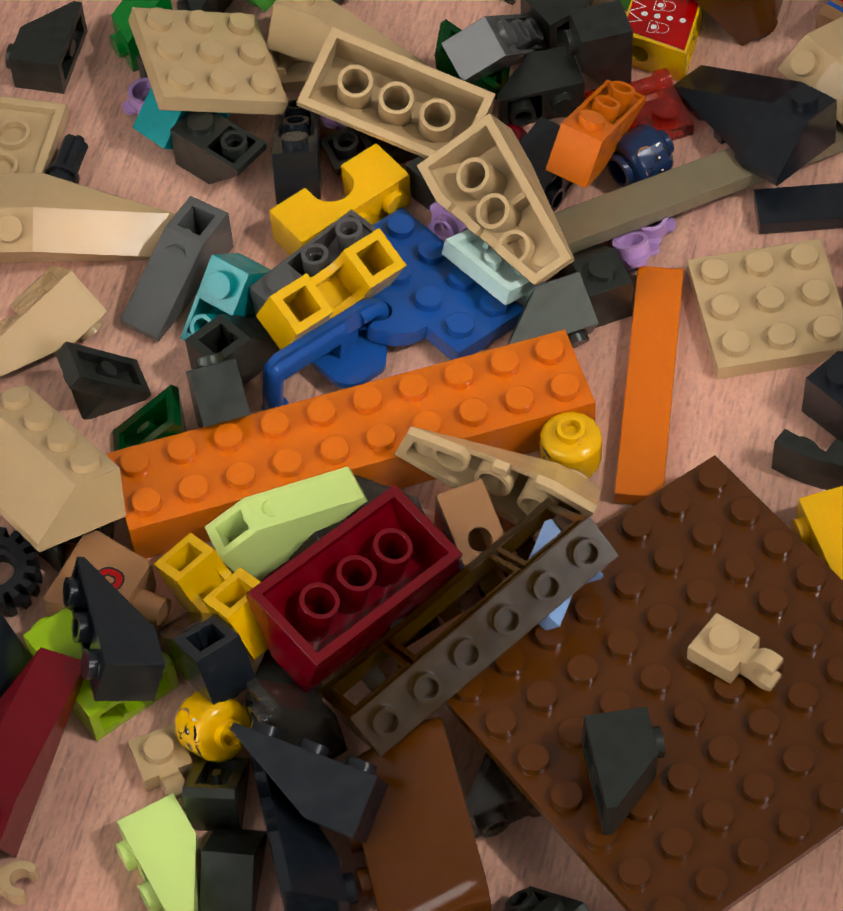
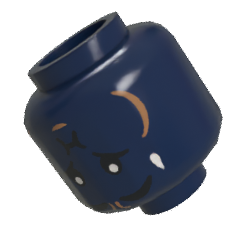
(641, 155)

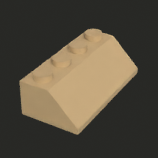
(391, 95)
(51, 474)

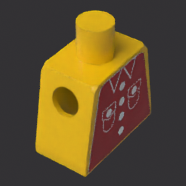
(664, 34)

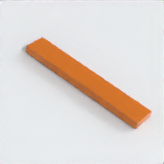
(649, 384)

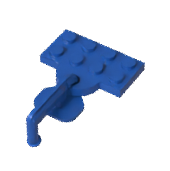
(424, 302)

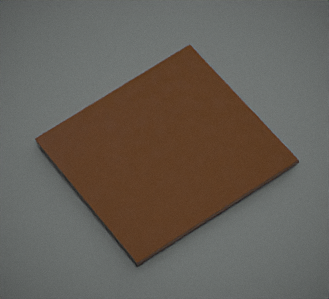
(744, 769)

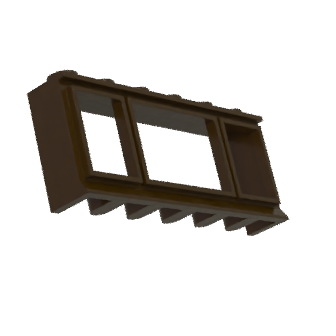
(478, 636)

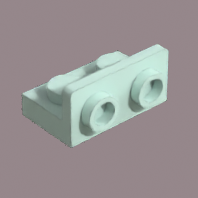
(487, 268)

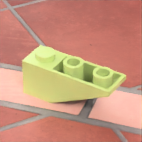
(273, 524)
(165, 853)

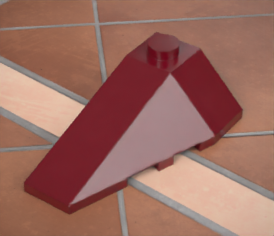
(30, 731)

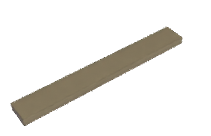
(662, 197)

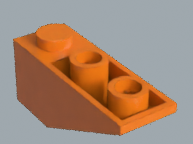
(593, 131)

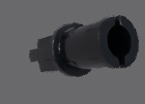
(68, 159)

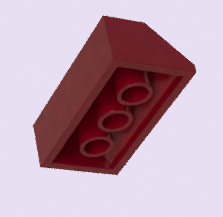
(351, 587)

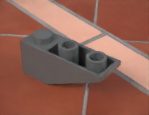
(493, 45)
(311, 257)
(177, 267)

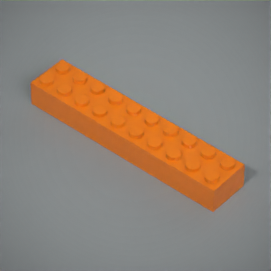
(484, 398)

